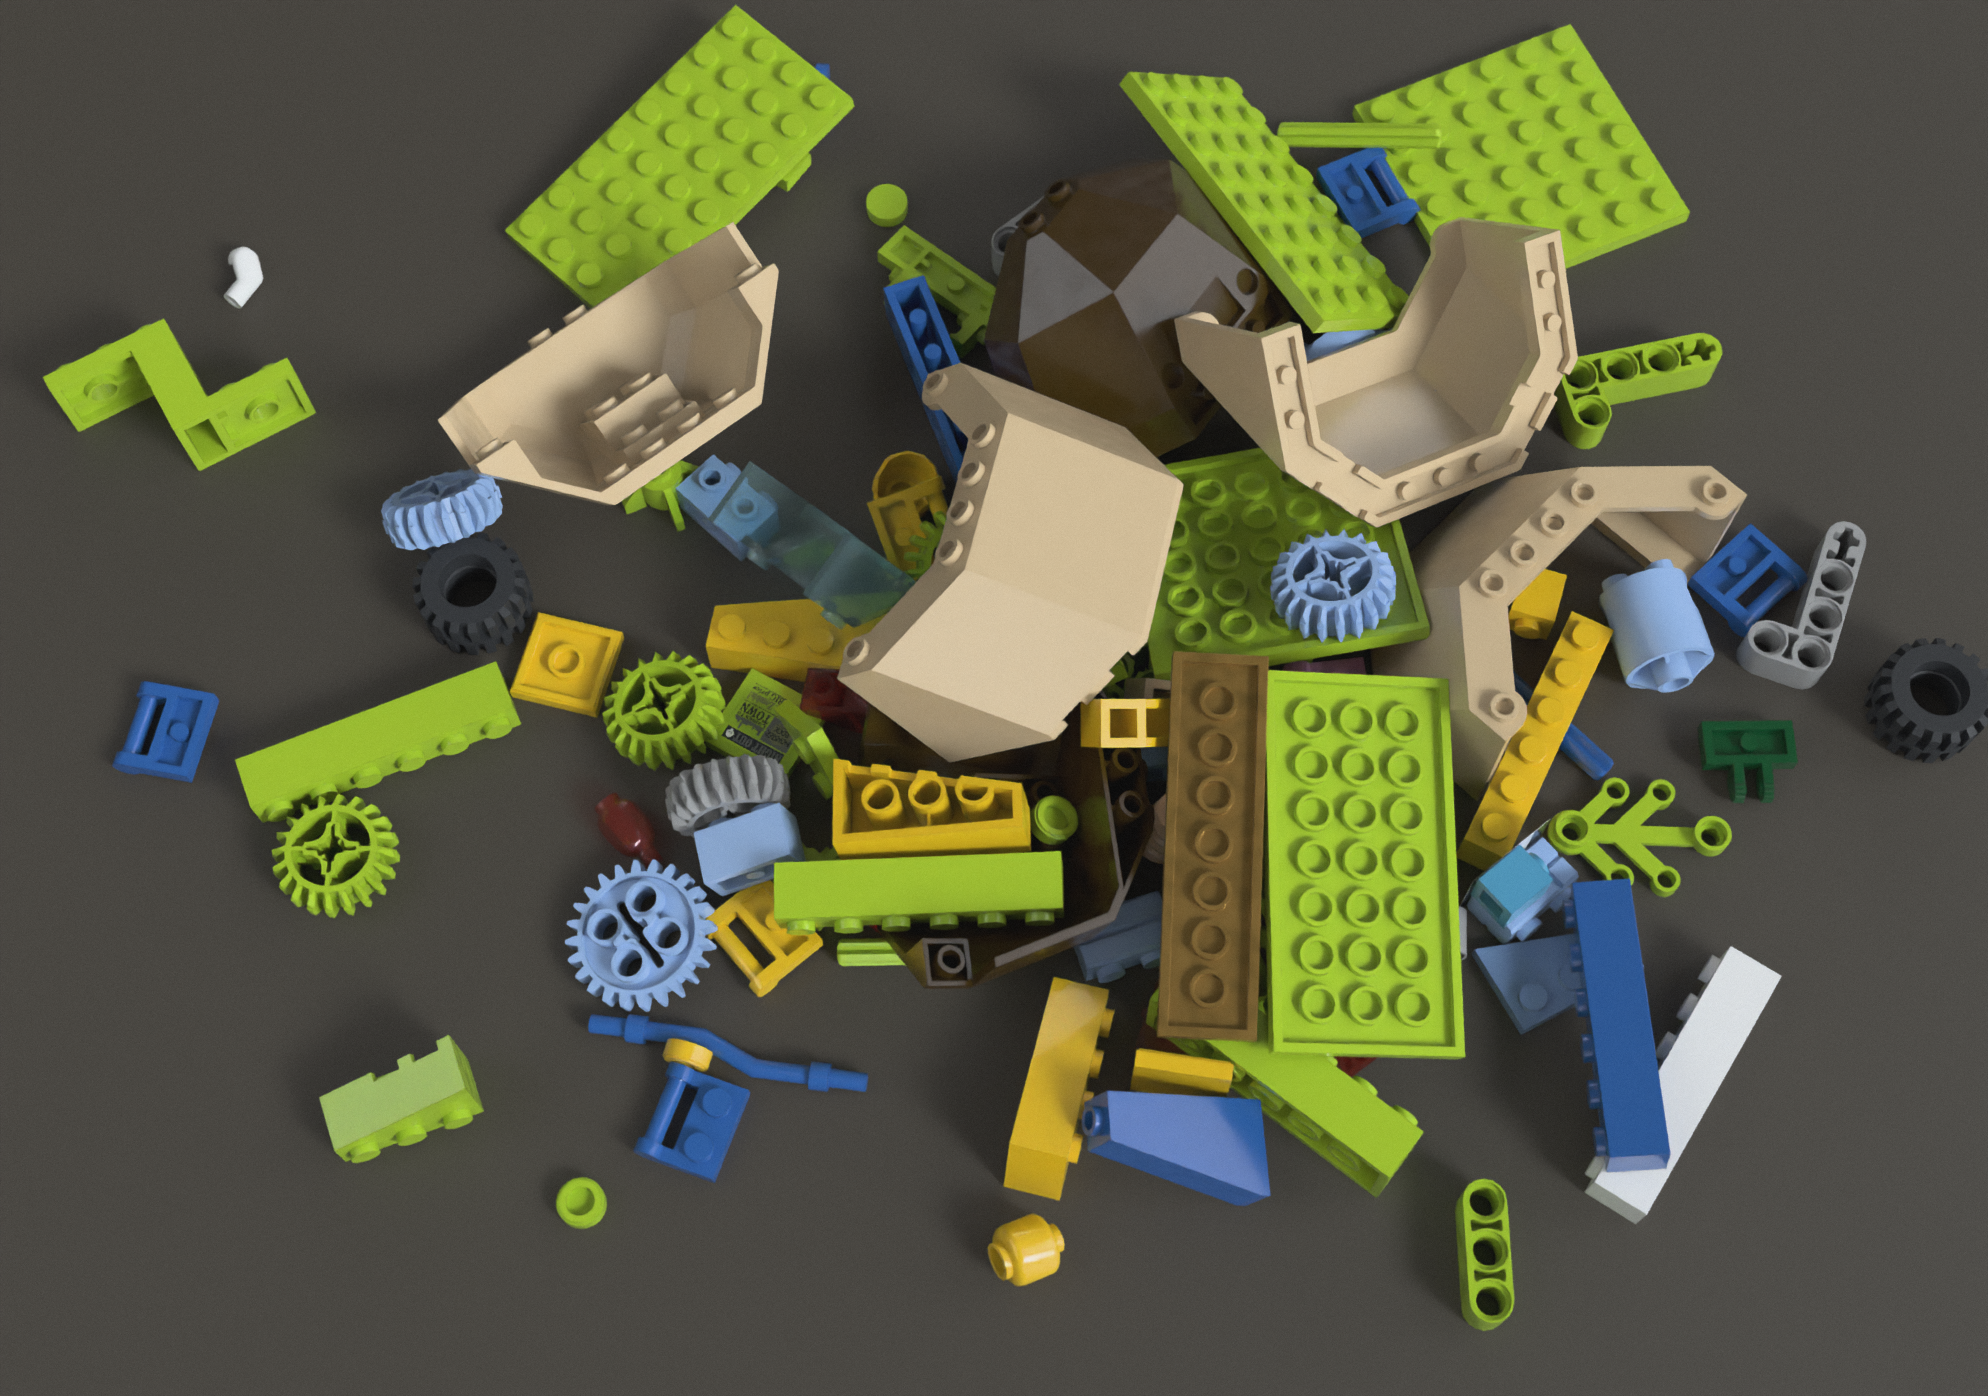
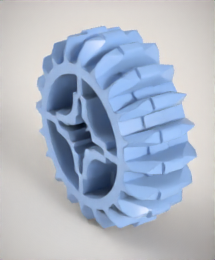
(441, 509)
(1333, 586)

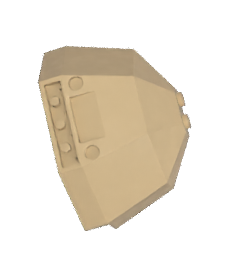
(628, 379)

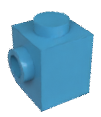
(1512, 885)

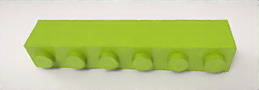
(378, 743)
(919, 891)

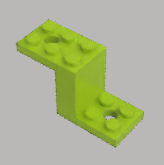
(155, 364)

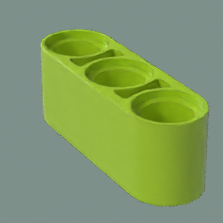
(1495, 1233)

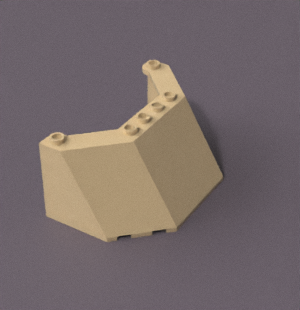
(1365, 420)
(1501, 544)
(1035, 577)

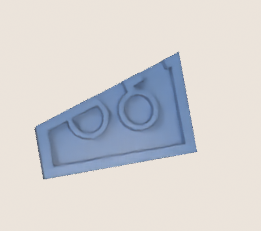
(1531, 978)

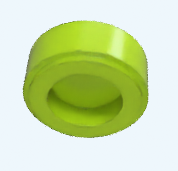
(887, 205)
(1053, 820)
(581, 1203)

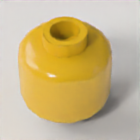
(1026, 1250)

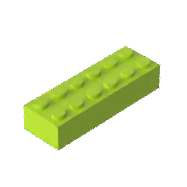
(1315, 1104)

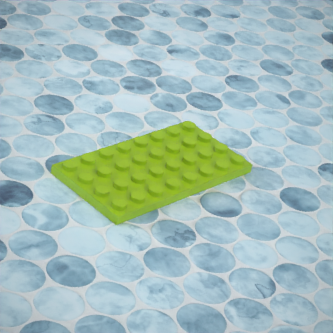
(681, 160)
(1268, 201)
(1361, 868)

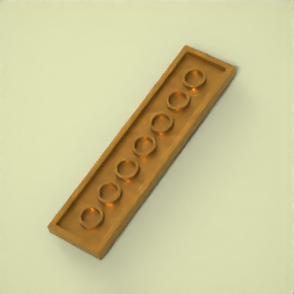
(1213, 847)

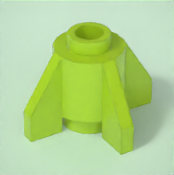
(662, 493)

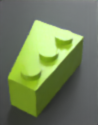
(402, 1103)

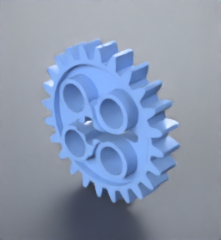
(606, 961)

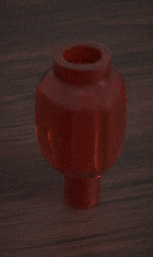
(627, 828)

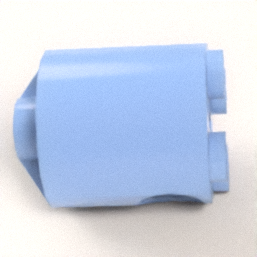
(1655, 627)

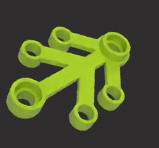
(1630, 836)

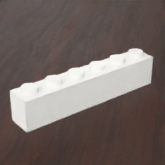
(1692, 1070)

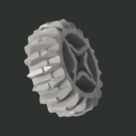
(724, 790)

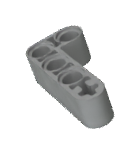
(1815, 603)

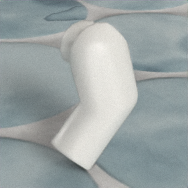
(247, 273)

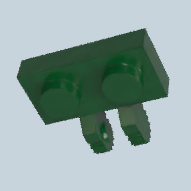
(1748, 746)

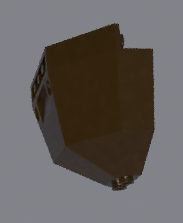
(1097, 290)
(1097, 859)

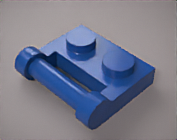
(1357, 197)
(1739, 567)
(178, 734)
(707, 1126)

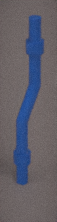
(817, 1076)

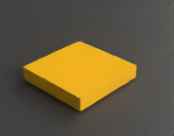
(567, 664)
(1180, 1074)

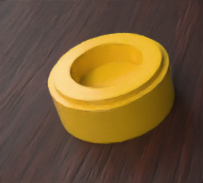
(687, 1054)

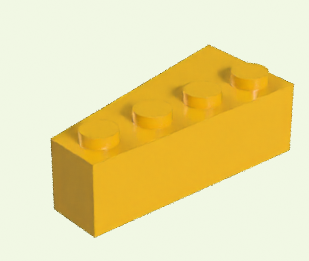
(778, 638)
(924, 814)
(1056, 1088)

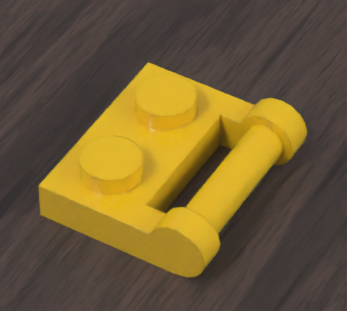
(898, 519)
(756, 911)

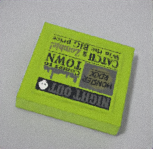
(753, 725)

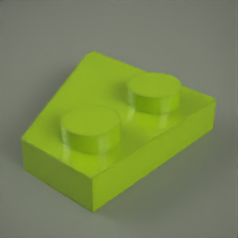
(810, 745)

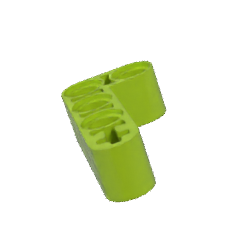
(1685, 363)

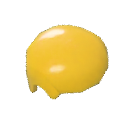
(901, 472)

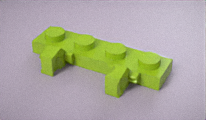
(949, 283)

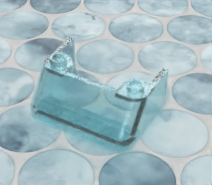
(810, 548)

